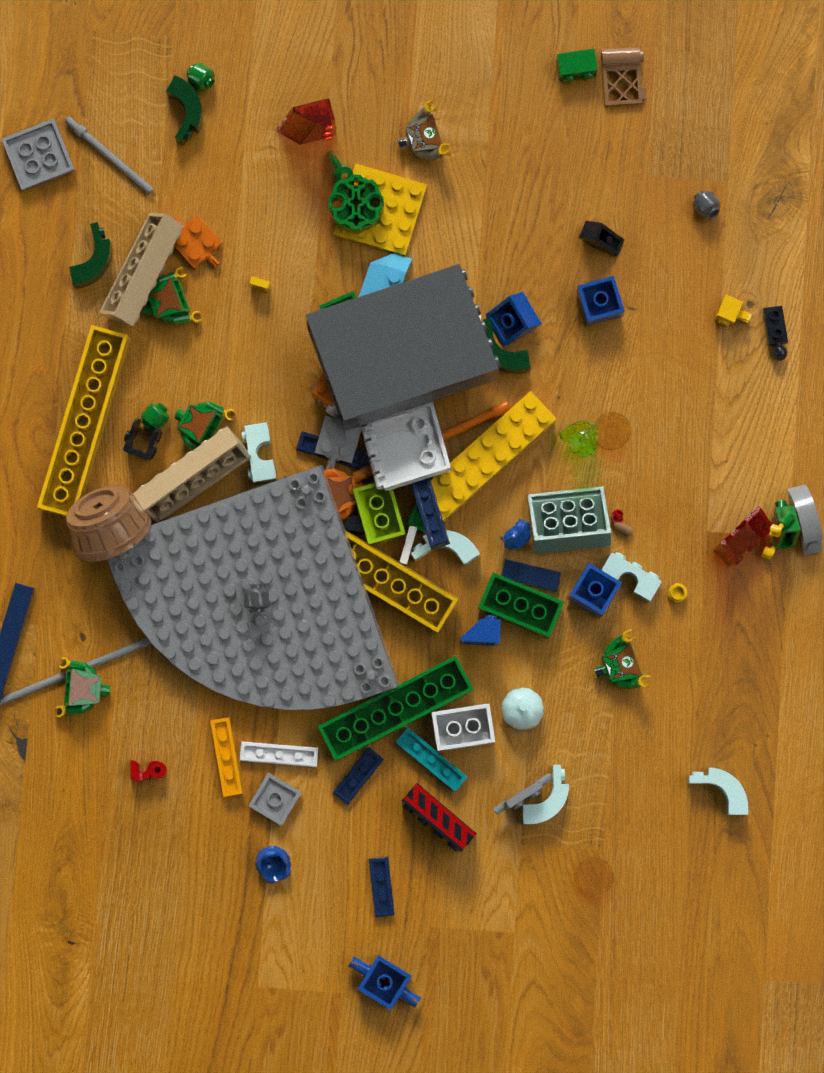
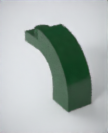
(186, 95)
(97, 265)
(510, 362)

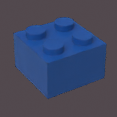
(600, 301)

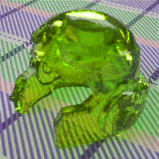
(581, 437)

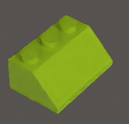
(379, 514)

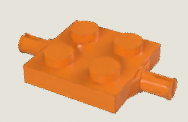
(197, 243)

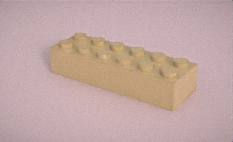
(141, 269)
(192, 475)

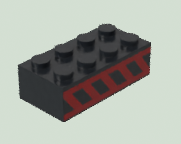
(438, 817)

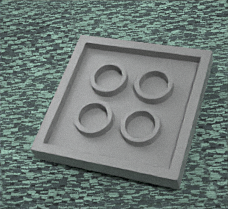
(38, 154)

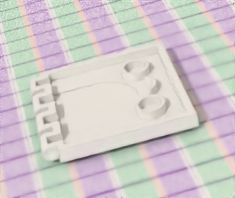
(406, 447)

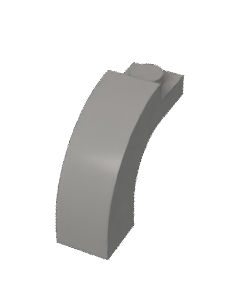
(808, 519)

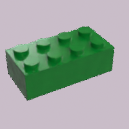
(520, 605)

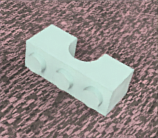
(255, 437)
(645, 582)

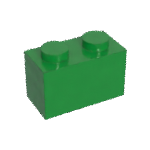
(577, 65)

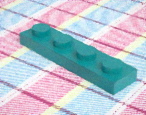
(431, 759)

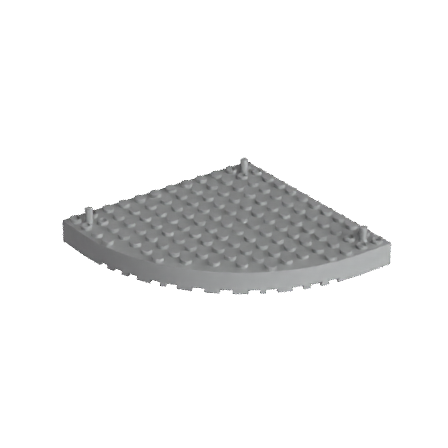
(315, 638)

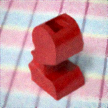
(155, 769)

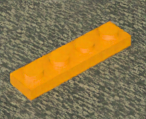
(226, 757)

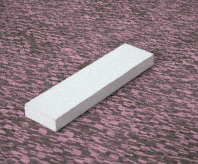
(279, 754)

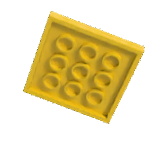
(400, 213)

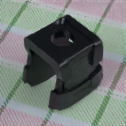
(131, 435)

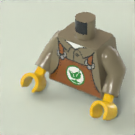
(424, 135)

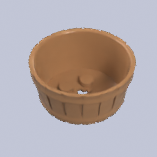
(106, 523)

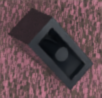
(601, 237)

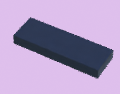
(531, 575)
(358, 775)
(381, 887)

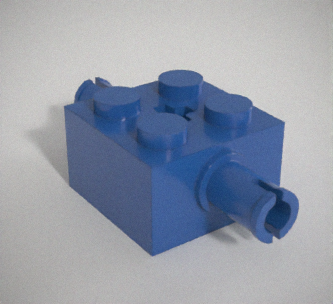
(372, 985)

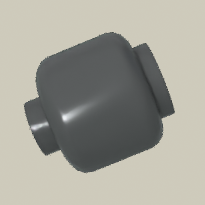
(706, 204)
(256, 598)

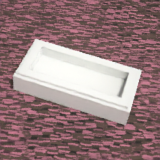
(408, 545)

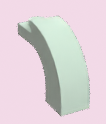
(459, 544)
(734, 793)
(552, 805)

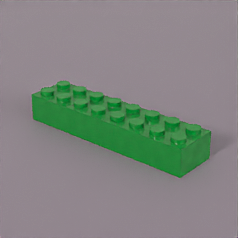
(395, 708)

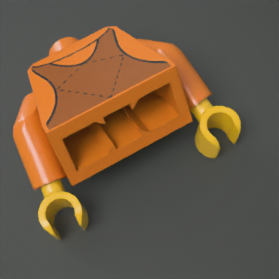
(342, 491)

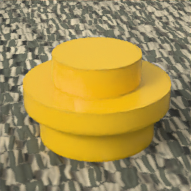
(677, 592)

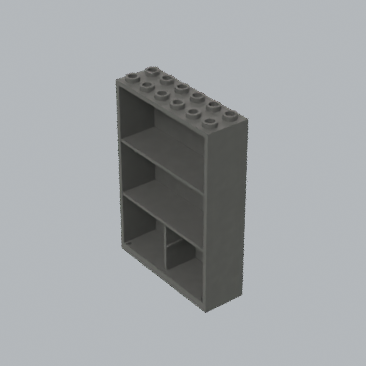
(402, 347)

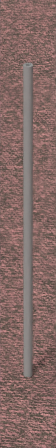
(62, 676)

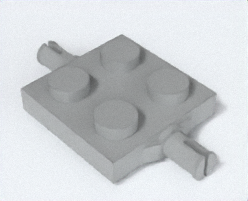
(337, 443)
(517, 800)

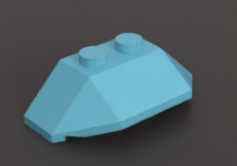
(385, 273)

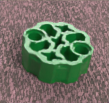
(369, 195)

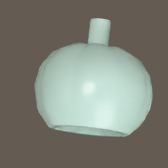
(522, 708)

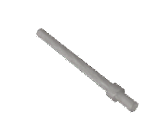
(81, 131)

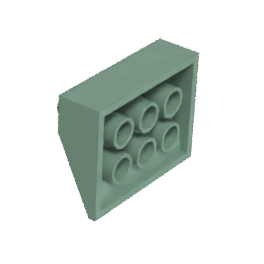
(569, 520)

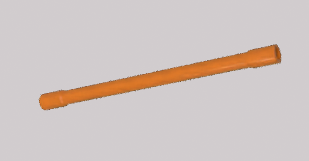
(493, 412)

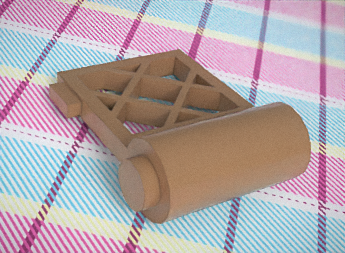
(622, 60)

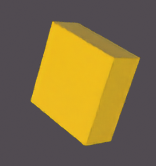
(260, 284)

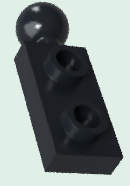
(776, 331)

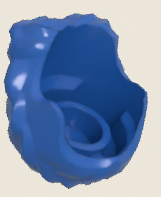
(517, 536)
(273, 864)

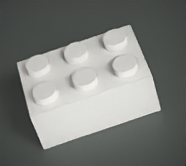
(463, 727)

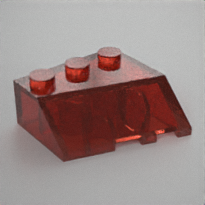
(309, 123)
(744, 537)

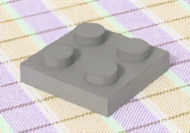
(275, 799)

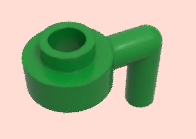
(339, 168)

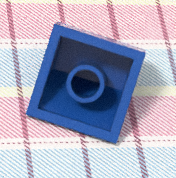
(513, 318)
(594, 590)
(484, 632)

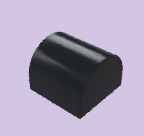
(355, 525)

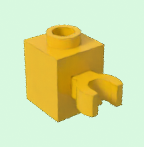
(730, 311)

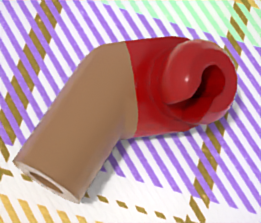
(618, 522)

